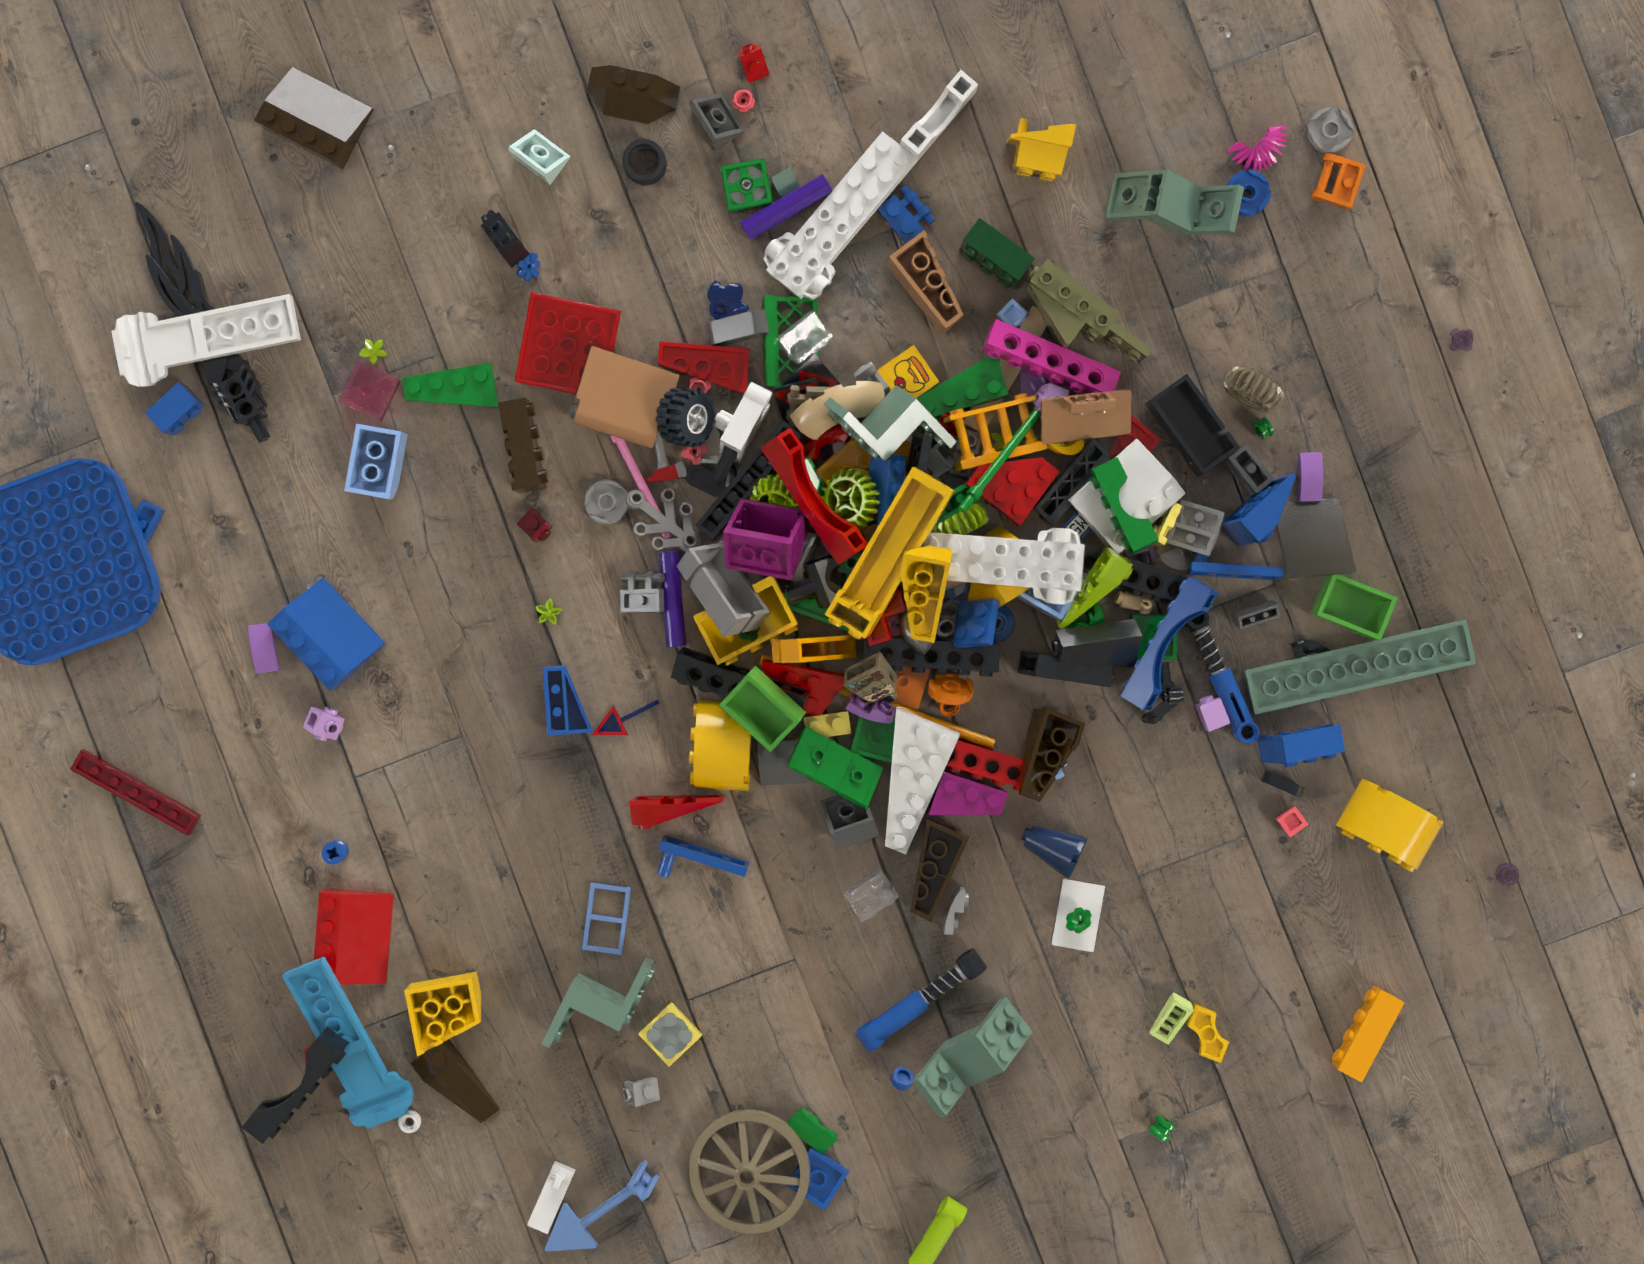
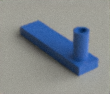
(1201, 567)
(673, 847)

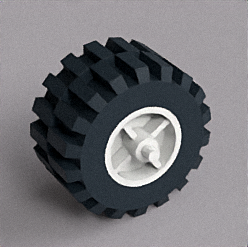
(685, 417)

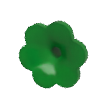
(1078, 920)

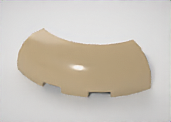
(858, 399)

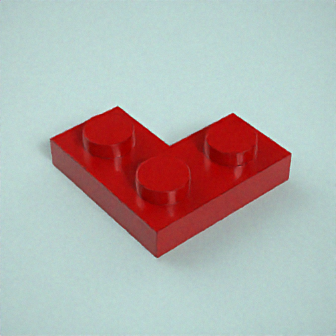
(882, 631)

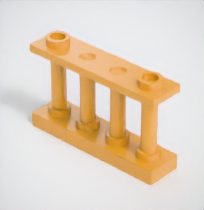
(989, 453)

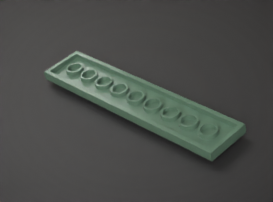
(1359, 667)

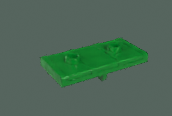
(834, 767)

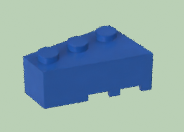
(562, 703)

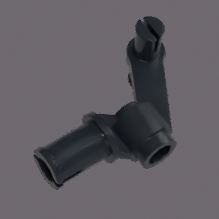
(1170, 696)

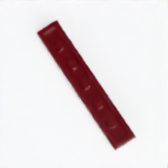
(135, 792)

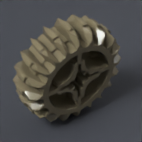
(1253, 390)

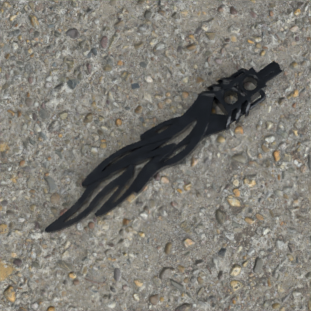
(216, 368)

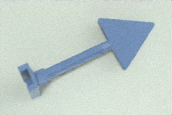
(571, 1232)

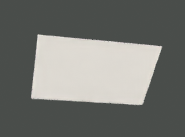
(1075, 895)

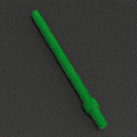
(975, 491)

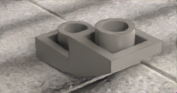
(974, 442)
(957, 903)

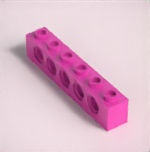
(1043, 350)

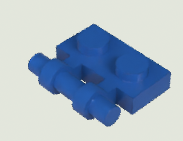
(900, 219)

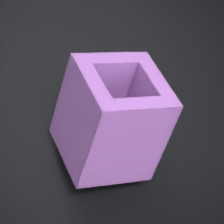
(1212, 713)

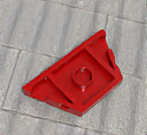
(822, 683)

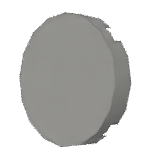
(1329, 130)
(606, 502)

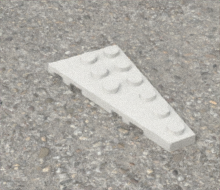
(918, 763)

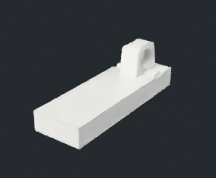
(551, 1197)

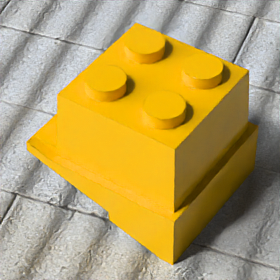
(1041, 151)

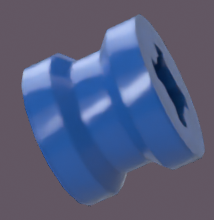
(339, 850)

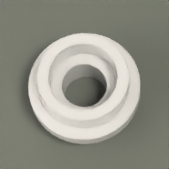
(405, 1126)

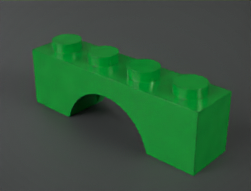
(1136, 532)

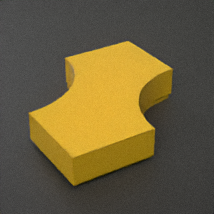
(1211, 1043)

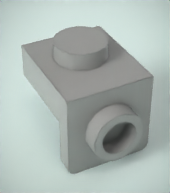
(869, 373)
(641, 1091)

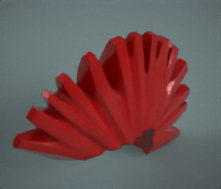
(831, 436)

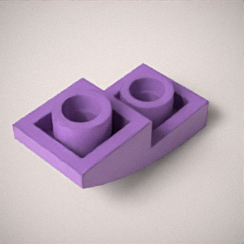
(1310, 476)
(263, 648)
(878, 711)

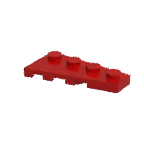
(710, 363)

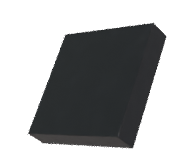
(919, 451)

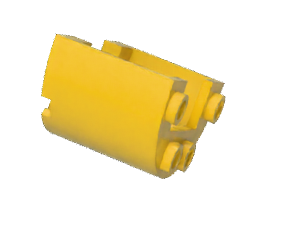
(778, 620)
(719, 750)
(1389, 824)

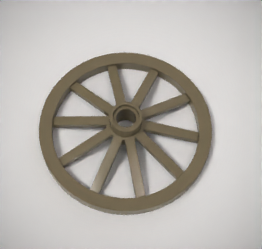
(751, 1166)

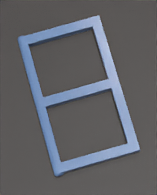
(589, 916)

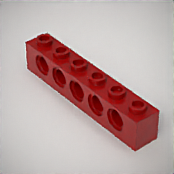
(983, 755)

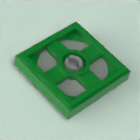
(746, 185)

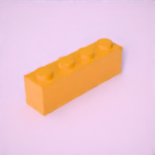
(1367, 1033)

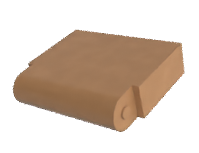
(621, 396)

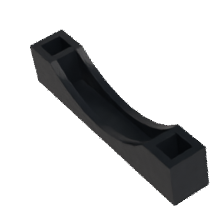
(319, 1057)

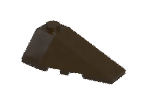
(1048, 746)
(453, 1078)

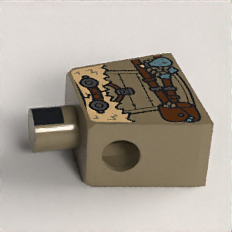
(872, 679)

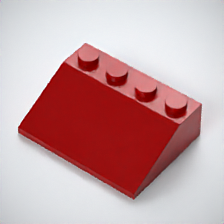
(354, 934)

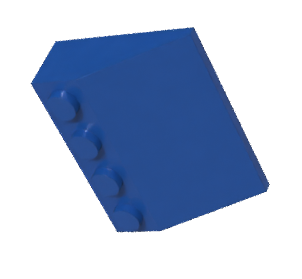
(1260, 513)
(326, 634)

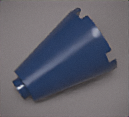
(1055, 848)

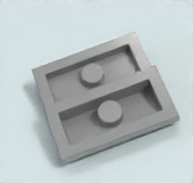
(1196, 528)

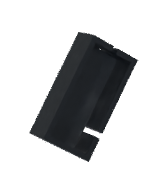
(1192, 425)

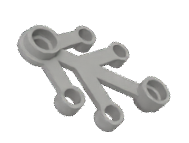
(666, 523)

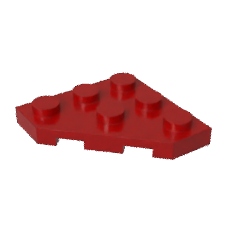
(1016, 486)

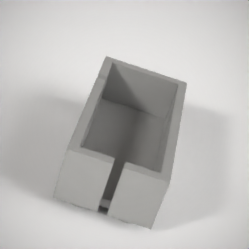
(722, 591)

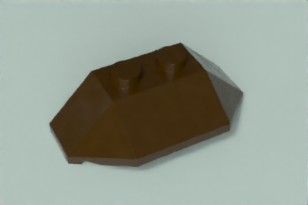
(632, 94)

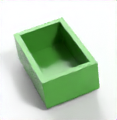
(1353, 606)
(762, 708)

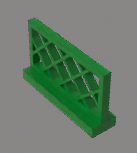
(770, 343)

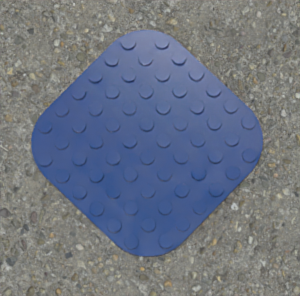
(71, 562)

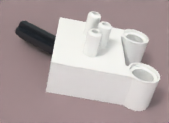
(740, 428)

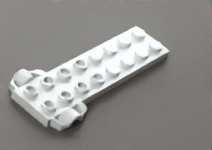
(805, 260)
(151, 346)
(1048, 565)

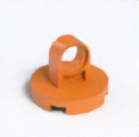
(950, 690)

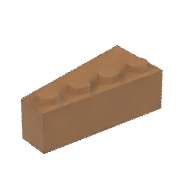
(925, 282)

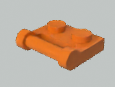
(1345, 184)

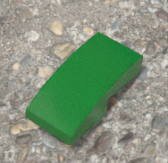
(809, 1130)

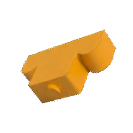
(813, 649)

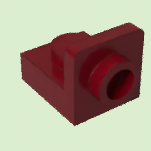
(535, 526)

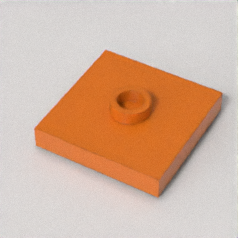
(910, 686)

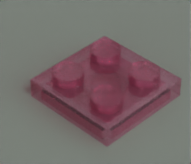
(369, 390)

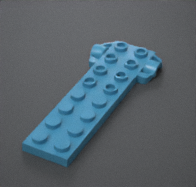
(370, 1090)

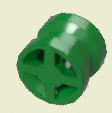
(1162, 1128)

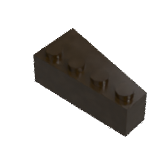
(523, 445)
(937, 862)

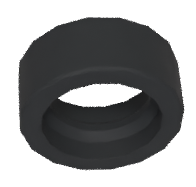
(638, 145)

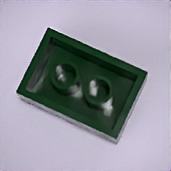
(996, 254)

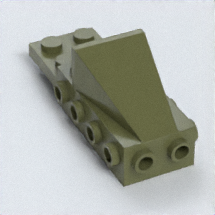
(1073, 308)

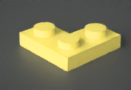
(829, 724)

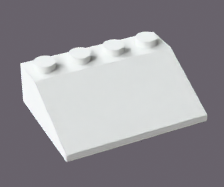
(1145, 495)

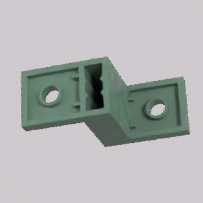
(1174, 202)
(889, 423)
(598, 1003)
(972, 1057)

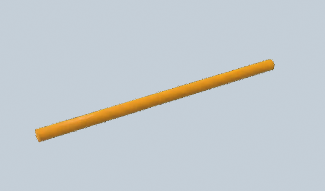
(965, 734)

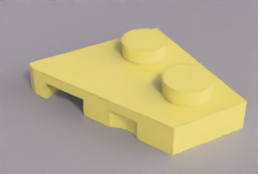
(1167, 522)

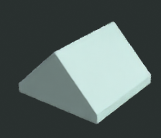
(539, 155)

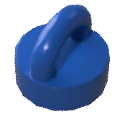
(902, 1078)

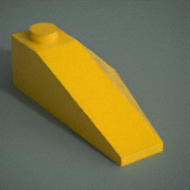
(924, 584)

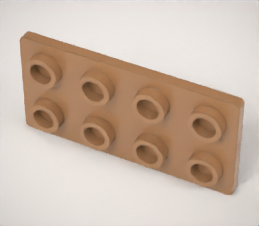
(1085, 416)

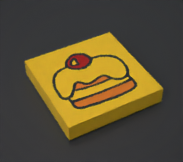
(909, 373)

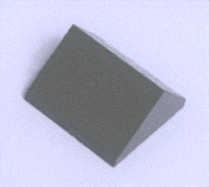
(716, 119)

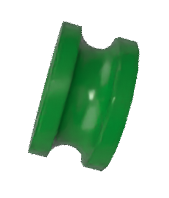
(1263, 428)

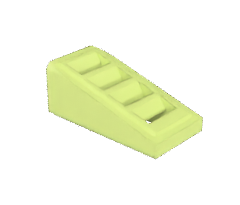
(1183, 1015)

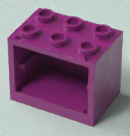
(765, 539)

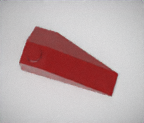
(662, 808)

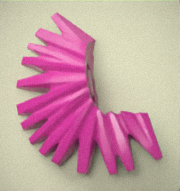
(1261, 151)

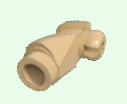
(1133, 602)

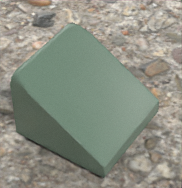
(785, 182)

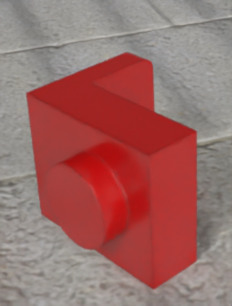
(753, 62)

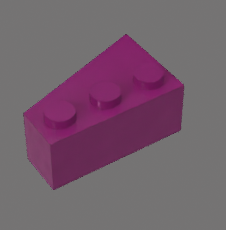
(965, 797)

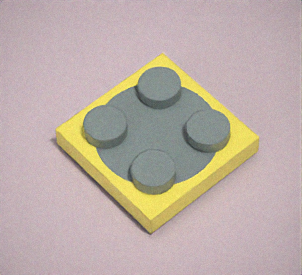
(670, 1034)

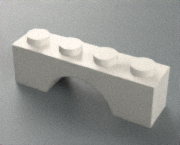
(946, 108)

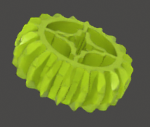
(776, 491)
(861, 496)
(963, 522)

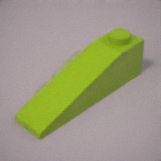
(1103, 578)

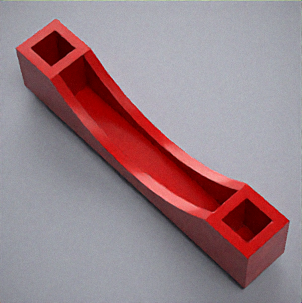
(788, 460)

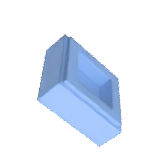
(1013, 314)

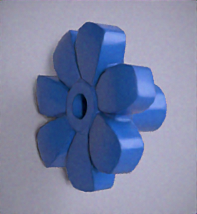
(527, 267)

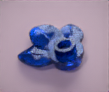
(726, 297)

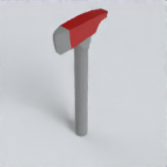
(664, 470)

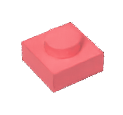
(1291, 821)

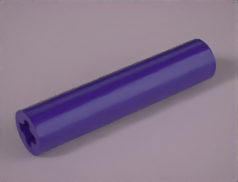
(786, 207)
(673, 601)

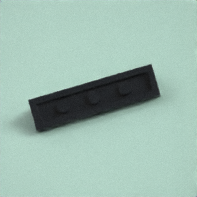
(1060, 500)

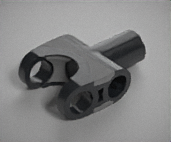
(816, 583)

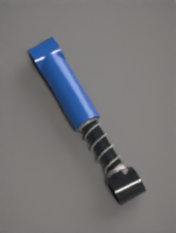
(1224, 682)
(876, 1031)

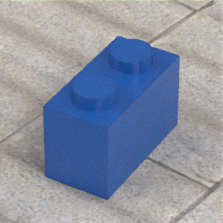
(175, 409)

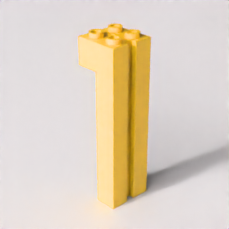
(879, 567)

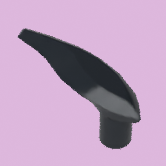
(1307, 646)

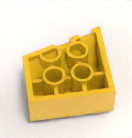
(442, 1008)

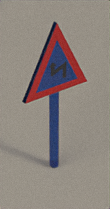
(613, 724)

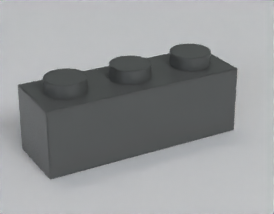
(1256, 614)

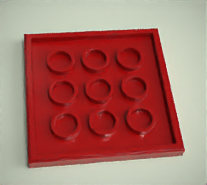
(559, 341)

